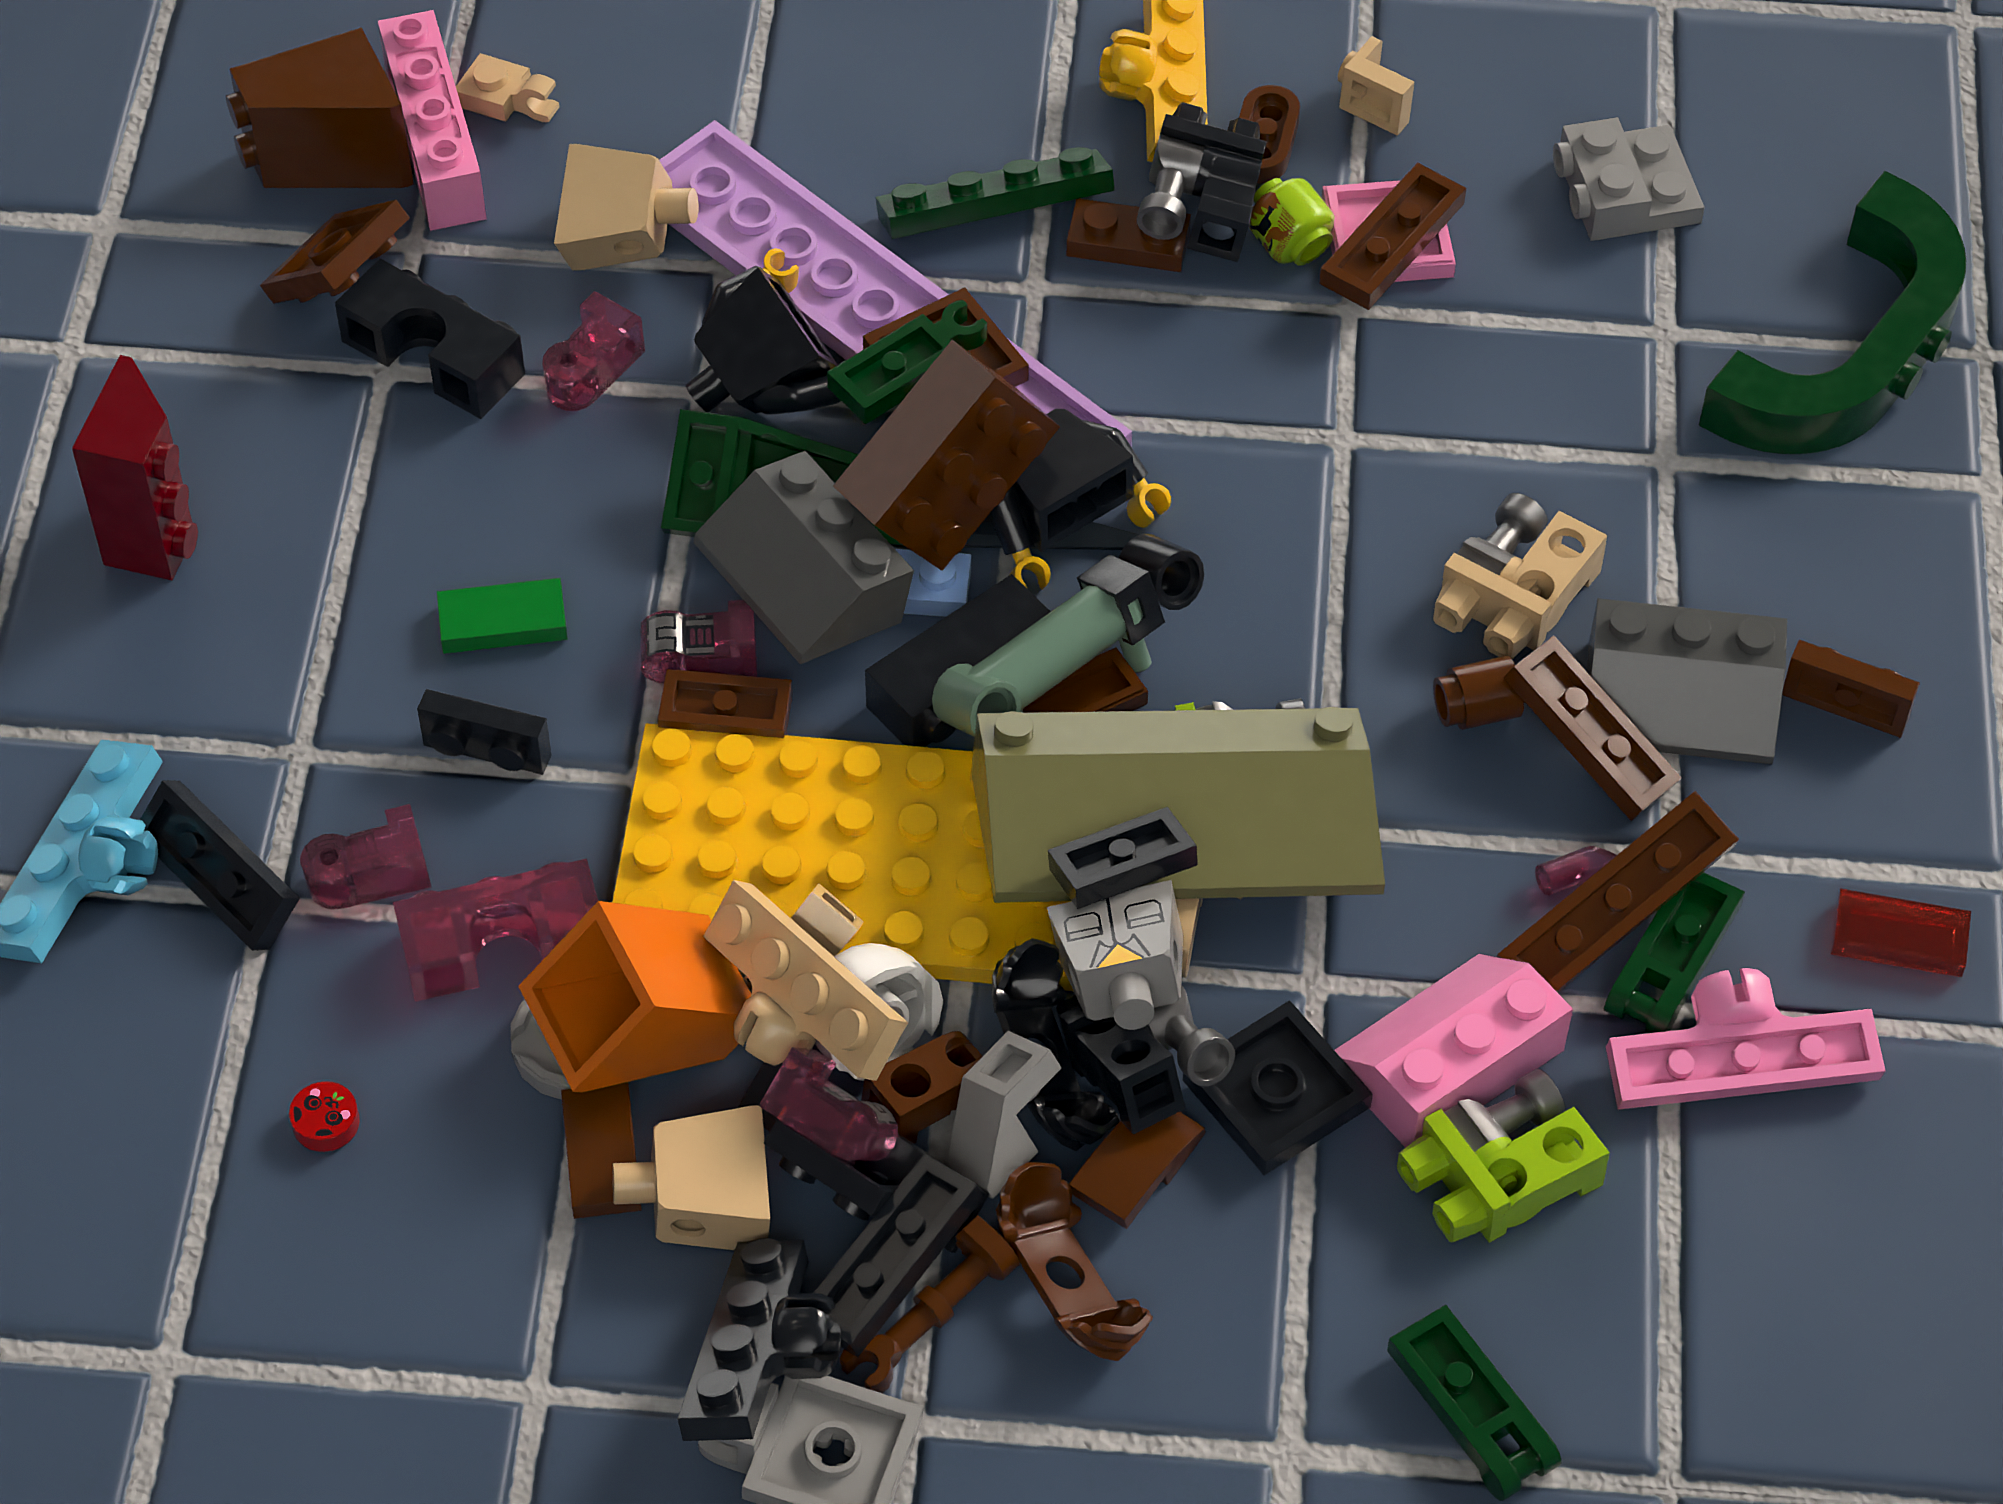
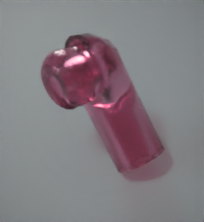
(1571, 869)

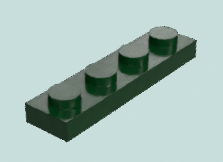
(978, 196)

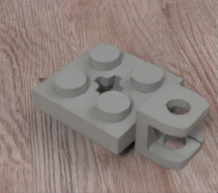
(811, 1413)

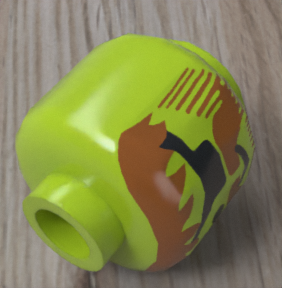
(1291, 221)

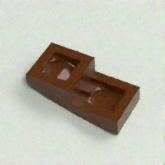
(1130, 1166)

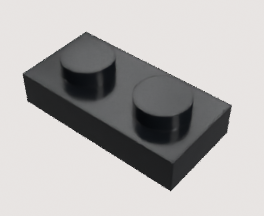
(484, 732)
(1122, 857)

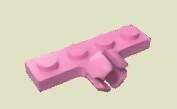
(1743, 1048)

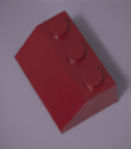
(134, 478)

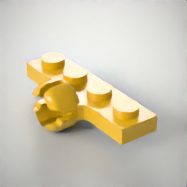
(1160, 64)

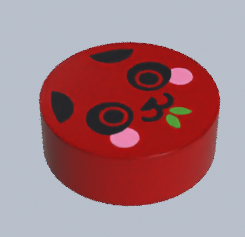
(324, 1116)

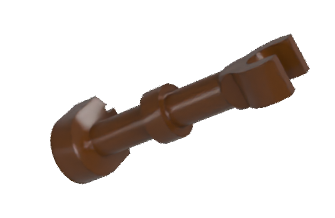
(986, 1256)

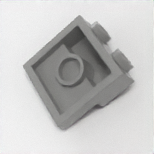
(1626, 179)

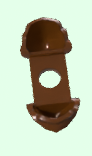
(1036, 1222)

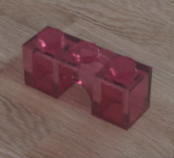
(449, 927)

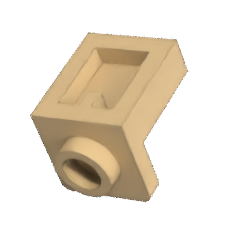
(1374, 90)

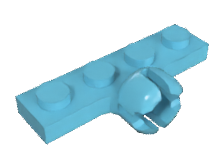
(83, 850)

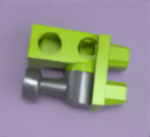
(1498, 1179)

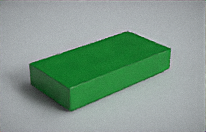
(501, 615)

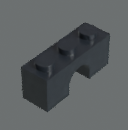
(396, 311)

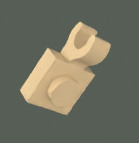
(500, 87)

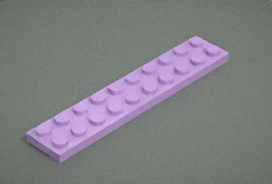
(844, 275)

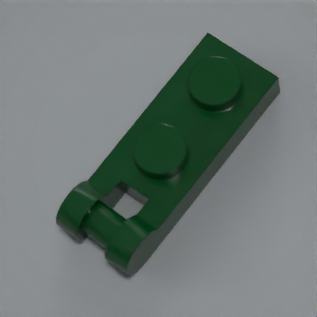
(1675, 952)
(1473, 1401)

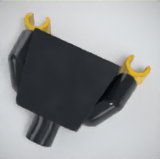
(761, 345)
(1068, 486)

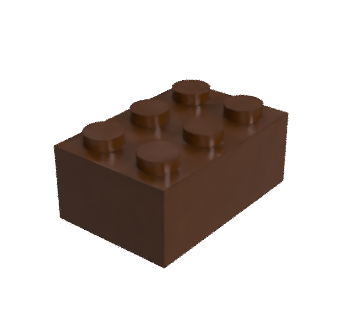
(946, 456)

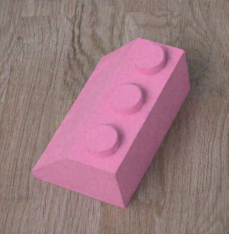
(1458, 1042)

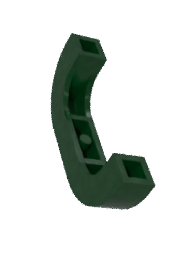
(1829, 409)

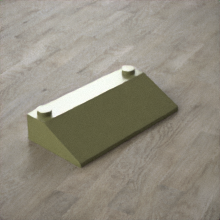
(1263, 793)

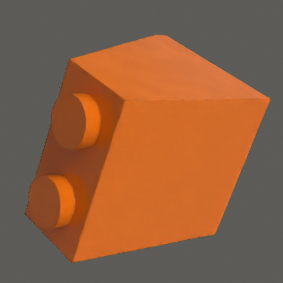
(635, 996)

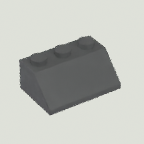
(806, 559)
(1693, 676)

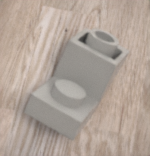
(986, 1132)

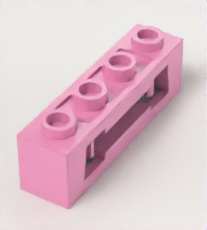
(433, 120)

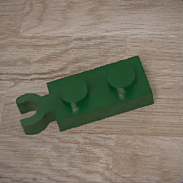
(893, 365)

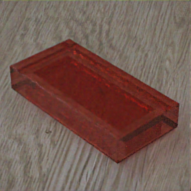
(1901, 933)

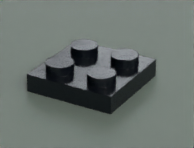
(1282, 1089)

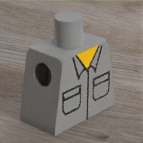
(1122, 953)

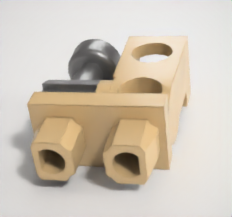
(1516, 595)

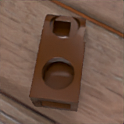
(923, 1082)

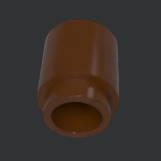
(1477, 694)

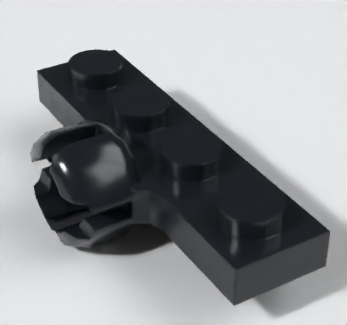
(753, 1337)

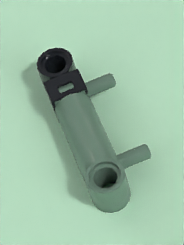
(1115, 603)

